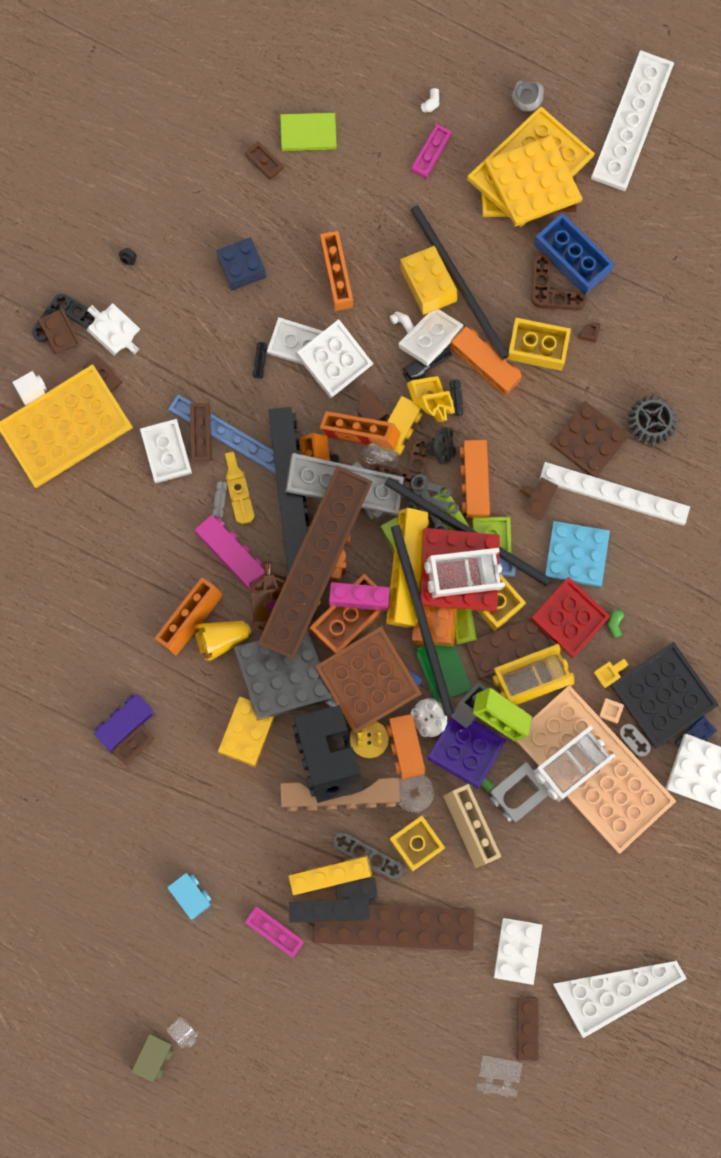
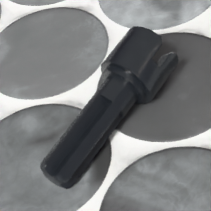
(417, 370)

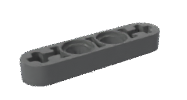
(370, 852)

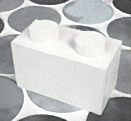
(30, 387)

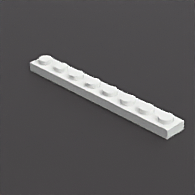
(616, 494)

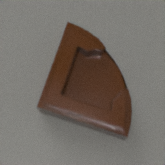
(590, 332)

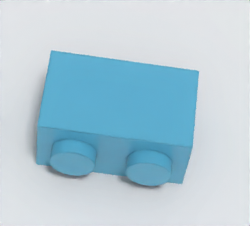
(190, 896)

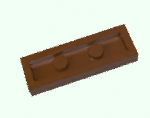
(200, 431)
(527, 1028)

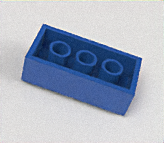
(573, 254)

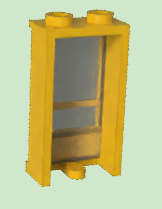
(533, 675)

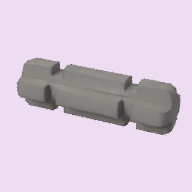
(219, 500)

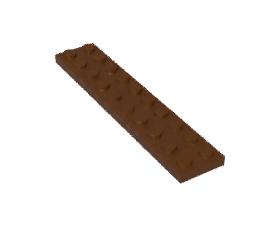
(315, 562)

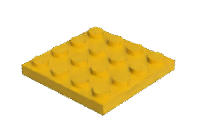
(533, 180)

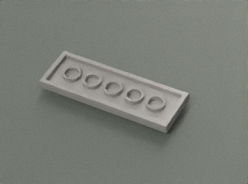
(312, 476)

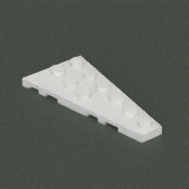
(605, 997)

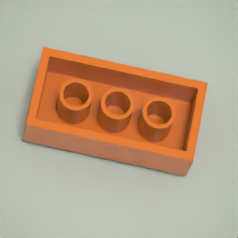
(441, 624)
(343, 625)

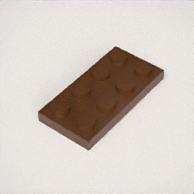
(506, 646)

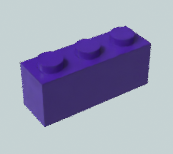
(123, 722)

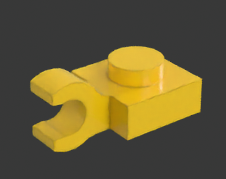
(609, 674)

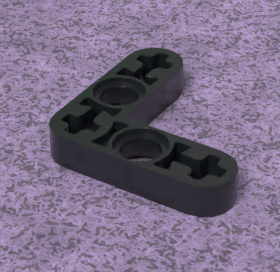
(70, 306)

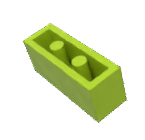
(502, 714)

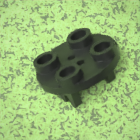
(442, 445)

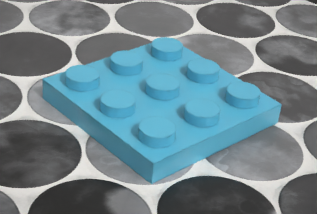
(577, 553)

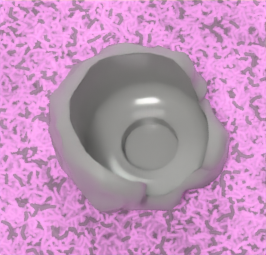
(527, 95)

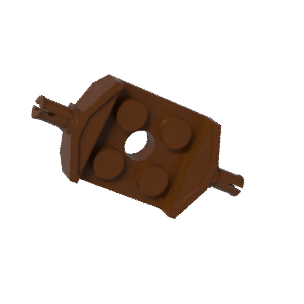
(264, 590)

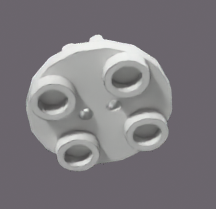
(424, 710)

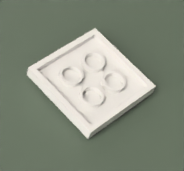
(334, 358)
(697, 771)

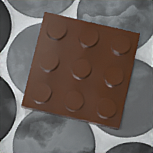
(589, 439)

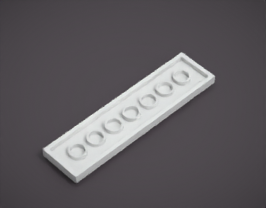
(632, 121)

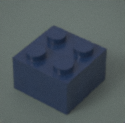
(241, 263)

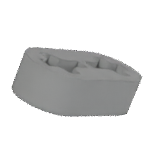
(638, 737)

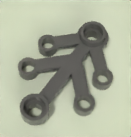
(423, 491)

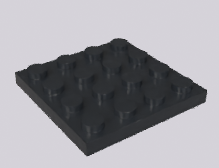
(664, 695)

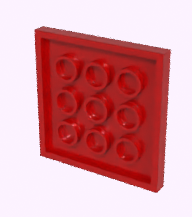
(449, 541)

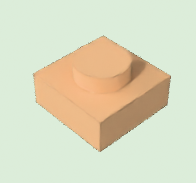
(611, 711)

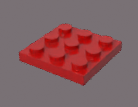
(570, 617)

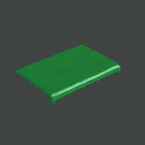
(452, 670)

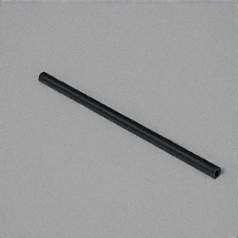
(460, 283)
(459, 526)
(422, 620)

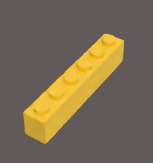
(400, 606)

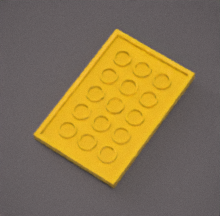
(535, 128)
(64, 426)

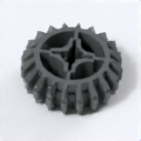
(646, 415)

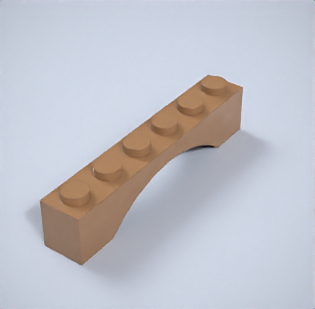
(381, 792)

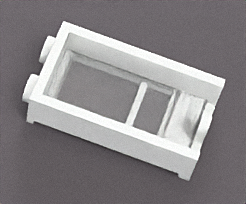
(463, 572)
(572, 765)

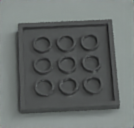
(279, 683)

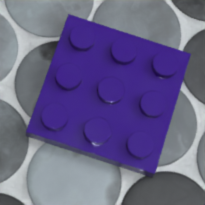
(467, 751)

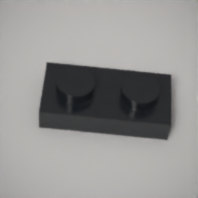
(357, 890)

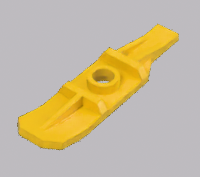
(240, 499)

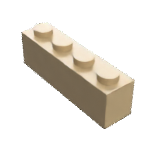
(472, 826)

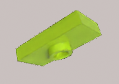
(464, 627)

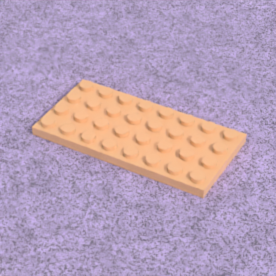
(621, 795)

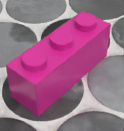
(359, 596)

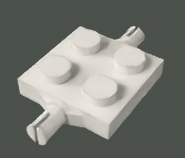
(113, 329)

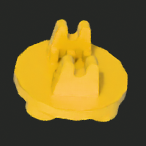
(378, 740)

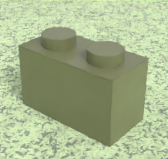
(152, 1058)

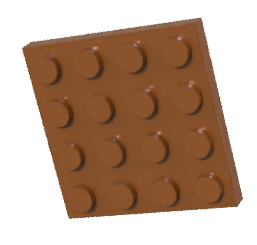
(368, 679)

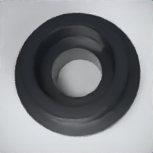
(127, 256)

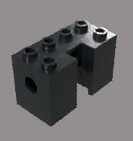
(327, 754)

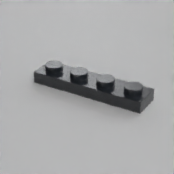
(329, 910)

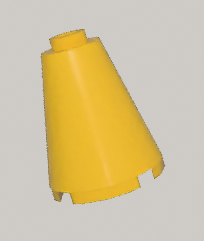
(220, 637)

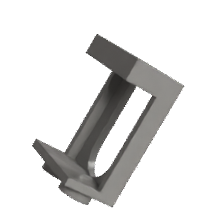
(498, 793)

